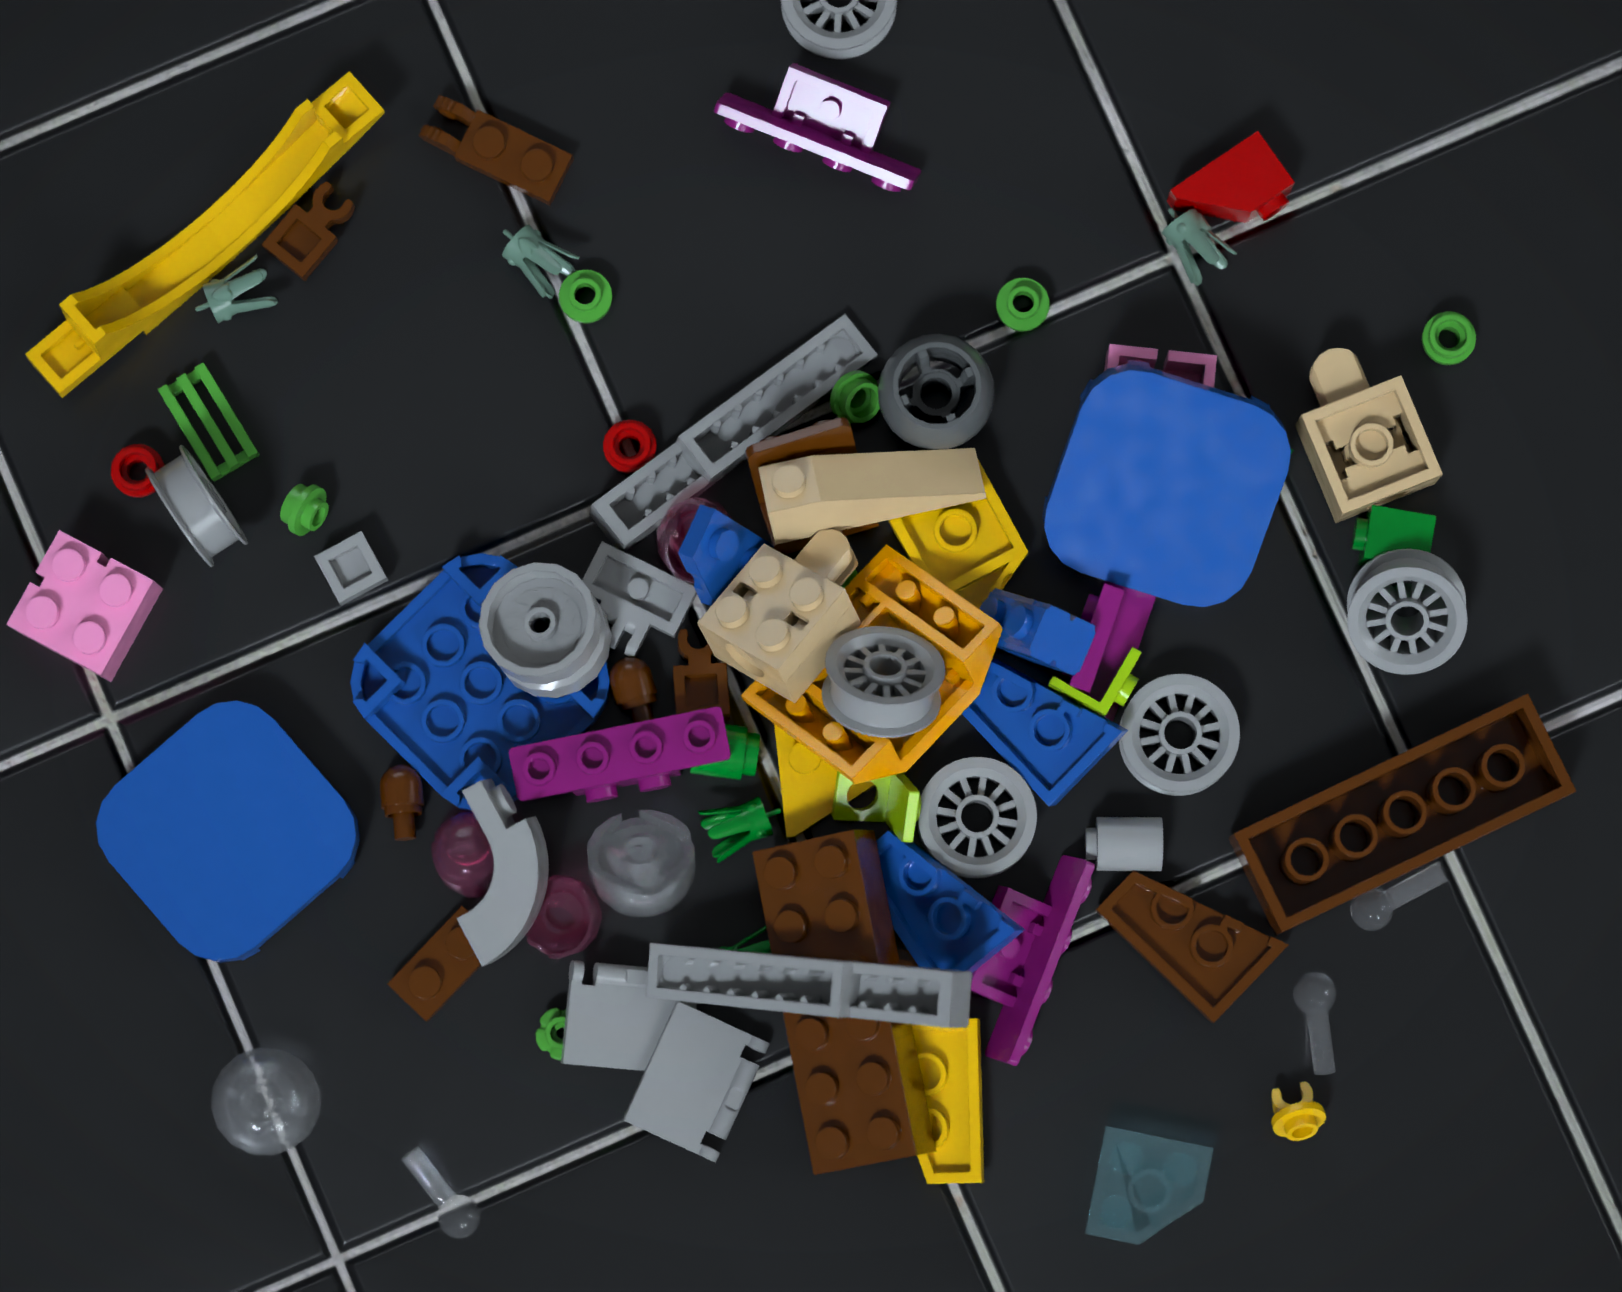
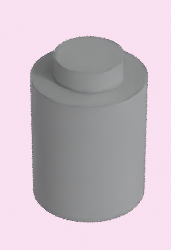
(1125, 843)

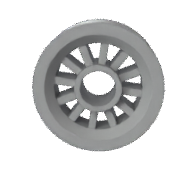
(837, 44)
(196, 506)
(1439, 606)
(883, 681)
(1225, 723)
(1006, 779)

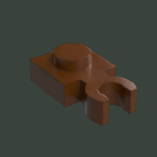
(305, 237)
(700, 682)

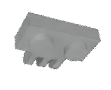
(637, 596)

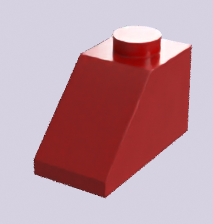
(1237, 184)

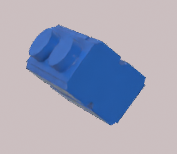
(1039, 631)

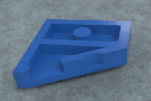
(716, 551)

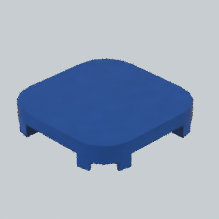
(1166, 485)
(444, 696)
(227, 831)

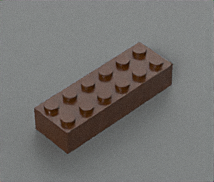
(1401, 814)
(852, 1075)

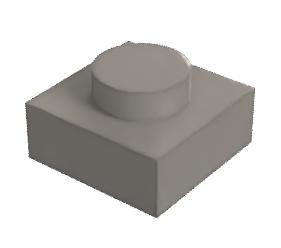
(351, 568)

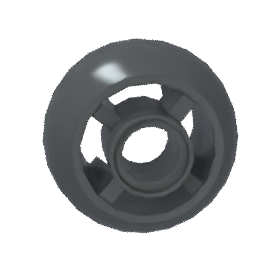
(940, 426)

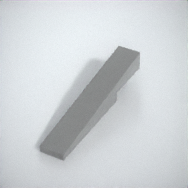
(721, 438)
(810, 985)

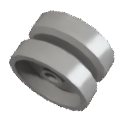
(545, 630)

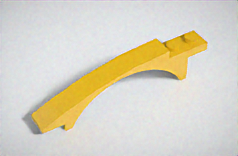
(144, 295)

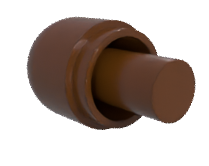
(633, 687)
(402, 799)

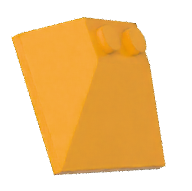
(900, 596)

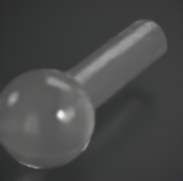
(1375, 908)
(1315, 996)
(457, 1214)

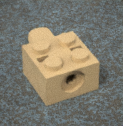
(1359, 437)
(784, 613)

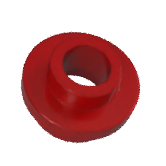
(625, 430)
(125, 460)

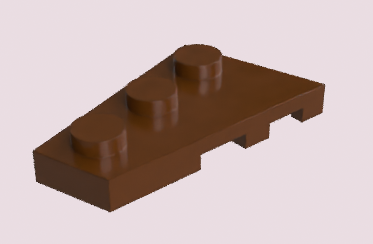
(1189, 944)

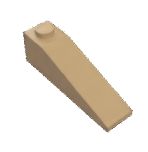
(865, 488)

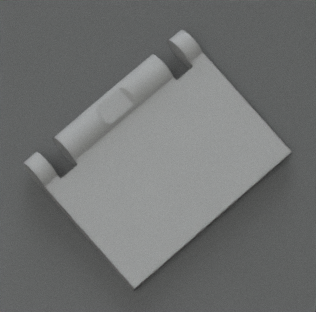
(612, 1019)
(694, 1080)

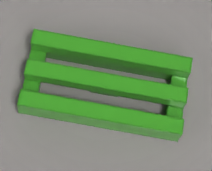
(185, 384)

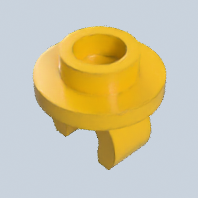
(1299, 1119)

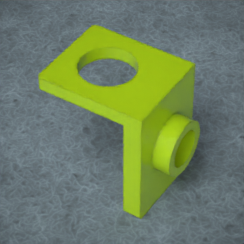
(1117, 692)
(895, 803)

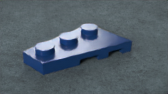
(1040, 731)
(937, 912)

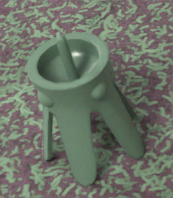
(1193, 230)
(529, 247)
(221, 293)

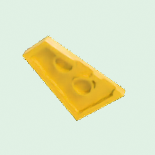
(954, 1100)

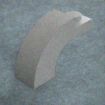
(518, 874)

